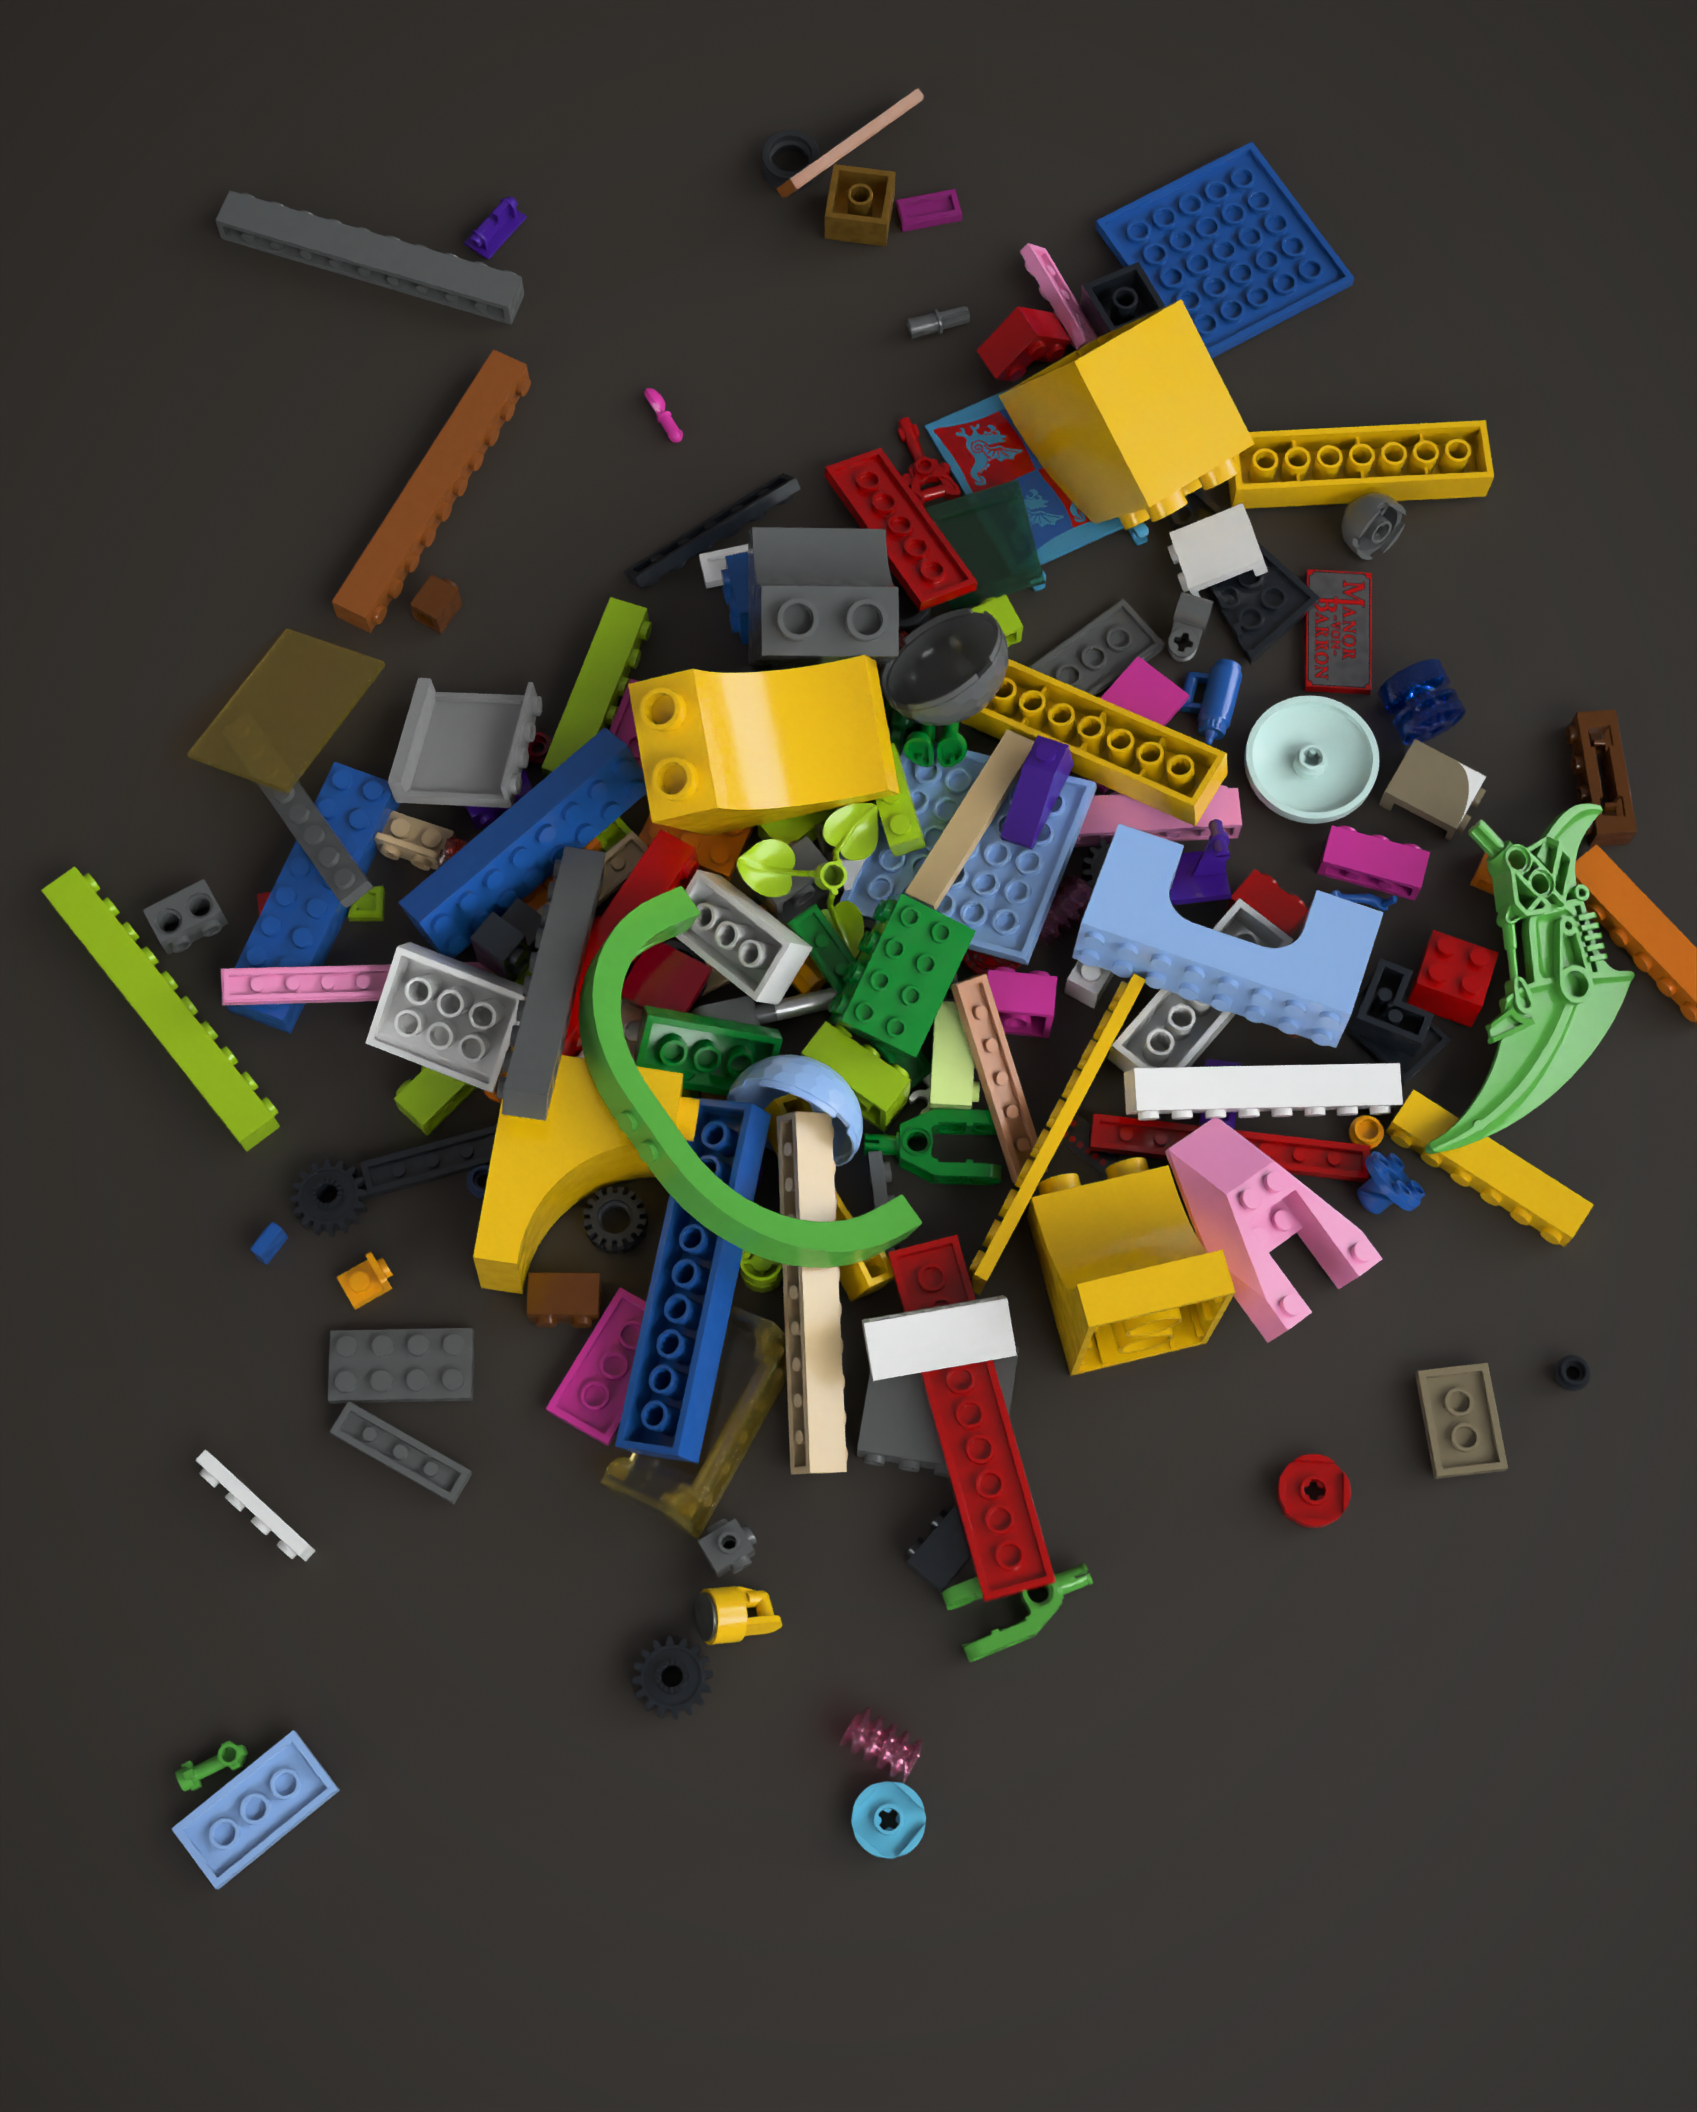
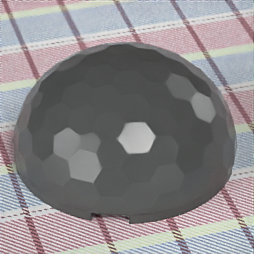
(947, 668)

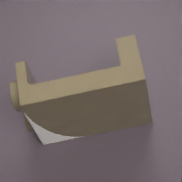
(1435, 788)

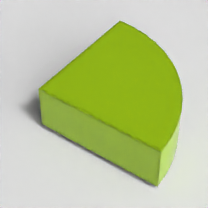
(369, 906)

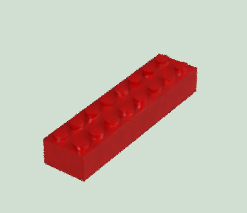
(661, 868)

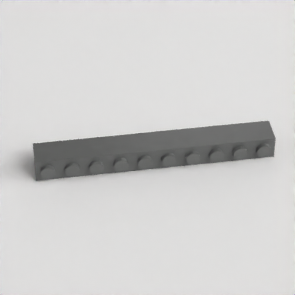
(370, 257)
(553, 985)

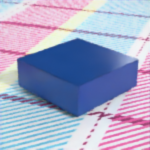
(269, 1243)

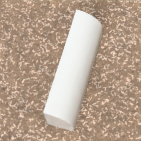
(939, 1337)

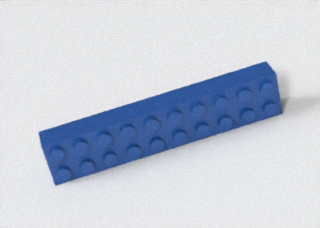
(691, 1297)

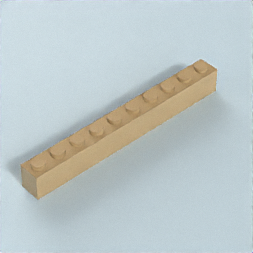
(812, 1301)

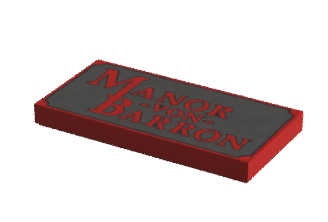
(1339, 633)

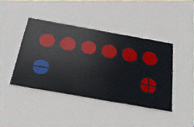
(1078, 1141)

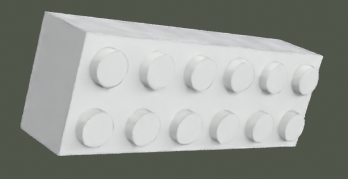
(1177, 1029)

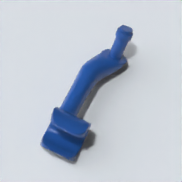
(1367, 898)

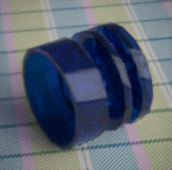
(1421, 701)

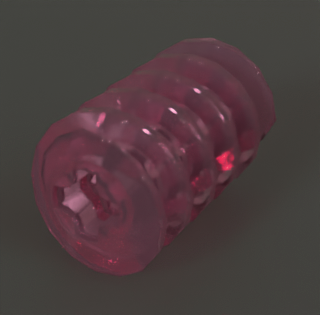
(1068, 899)
(882, 1743)

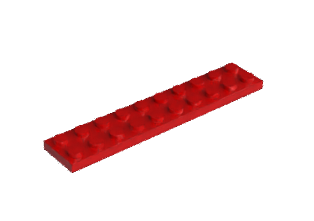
(976, 1436)

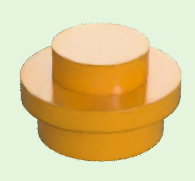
(1366, 1131)

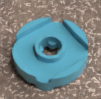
(888, 1797)

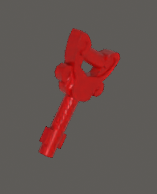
(925, 469)

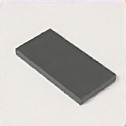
(1101, 650)

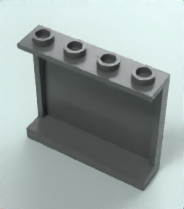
(900, 1424)

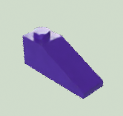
(1037, 791)

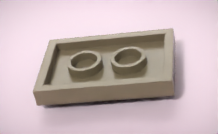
(1461, 1420)

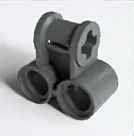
(1190, 624)

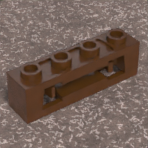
(1588, 735)

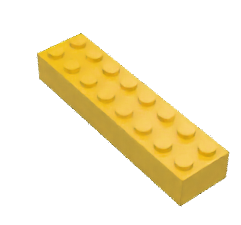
(1354, 461)
(1108, 742)

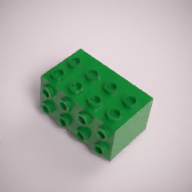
(900, 975)

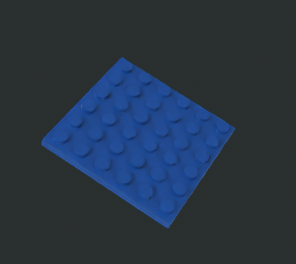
(1228, 248)

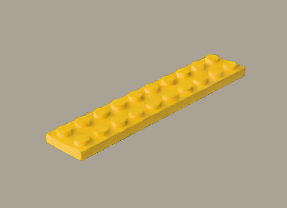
(1049, 1140)

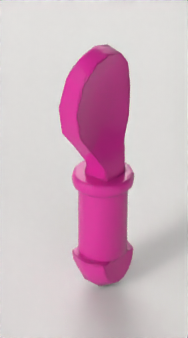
(663, 417)

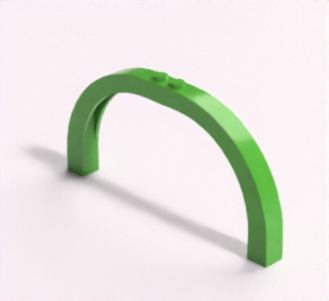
(662, 1144)

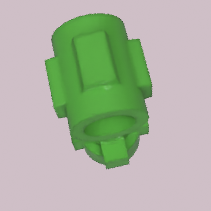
(228, 1756)

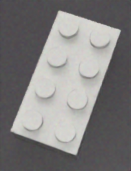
(742, 939)

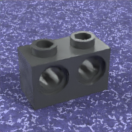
(181, 909)

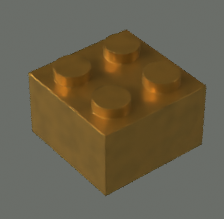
(859, 205)

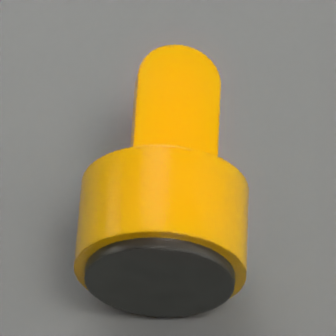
(723, 1614)

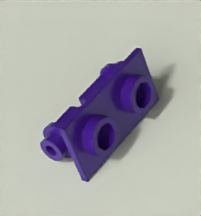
(496, 228)

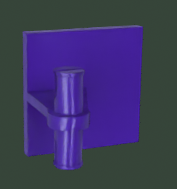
(1203, 873)

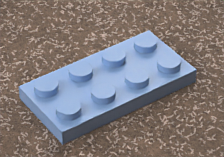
(255, 1809)

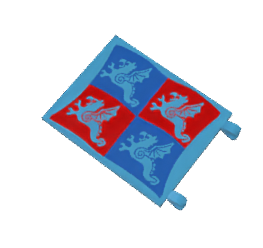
(989, 451)

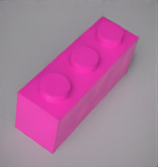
(1373, 862)

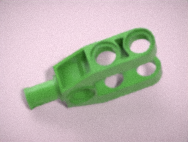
(1038, 1612)

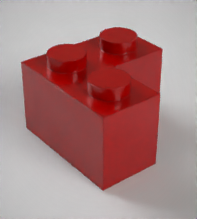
(1022, 339)

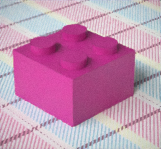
(1024, 1000)

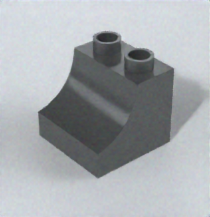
(820, 596)

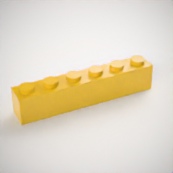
(1492, 1171)

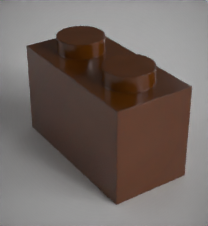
(564, 1299)

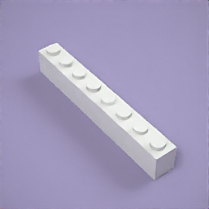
(1262, 1089)

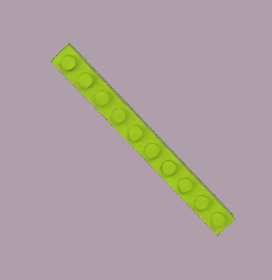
(161, 1008)

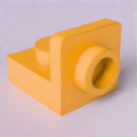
(366, 1281)

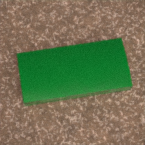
(702, 1047)

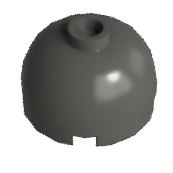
(1372, 524)

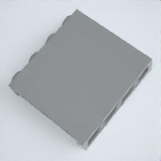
(464, 747)

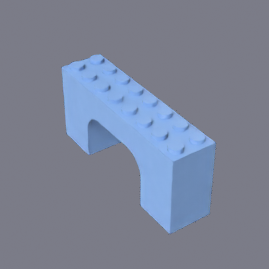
(1295, 987)

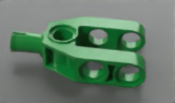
(922, 1163)

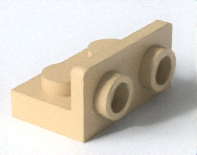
(412, 840)

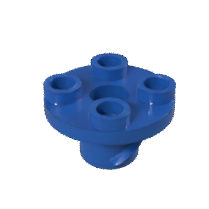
(1388, 1185)

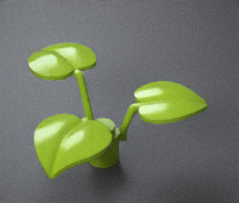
(853, 834)

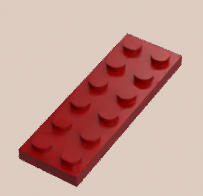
(914, 543)

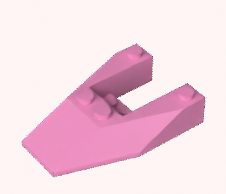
(1249, 1208)

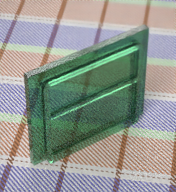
(993, 541)

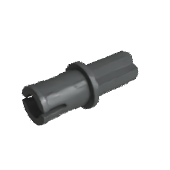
(937, 321)

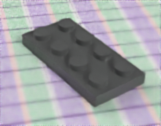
(401, 1365)

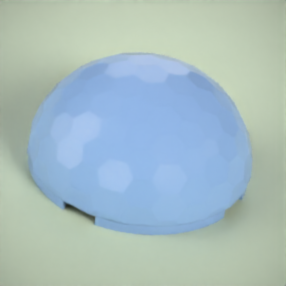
(811, 1081)

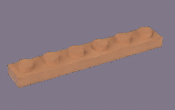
(996, 1071)

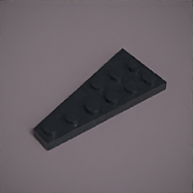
(1253, 606)

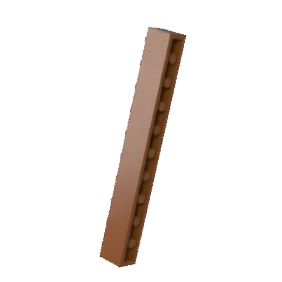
(431, 492)

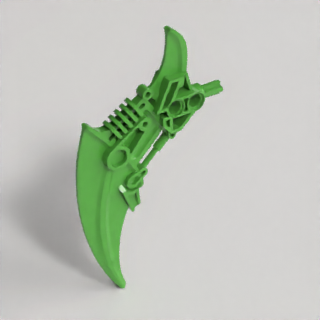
(1570, 990)

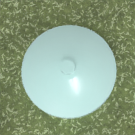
(1311, 759)

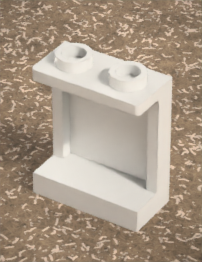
(1216, 550)

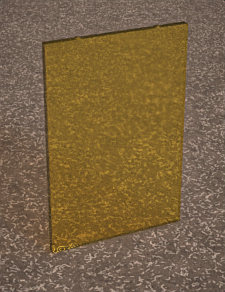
(286, 710)

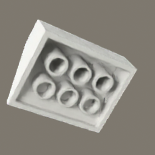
(446, 1016)

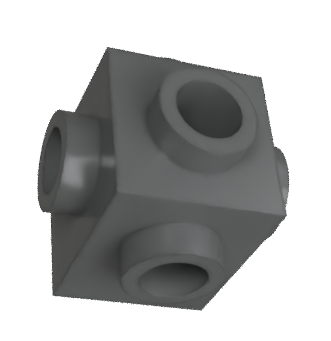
(724, 1559)

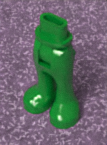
(920, 746)

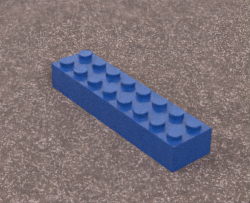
(524, 842)
(302, 909)

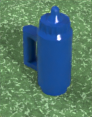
(1218, 699)

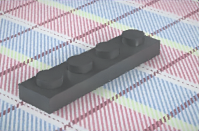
(401, 1452)

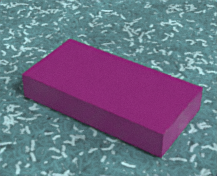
(928, 210)

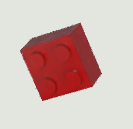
(1452, 978)

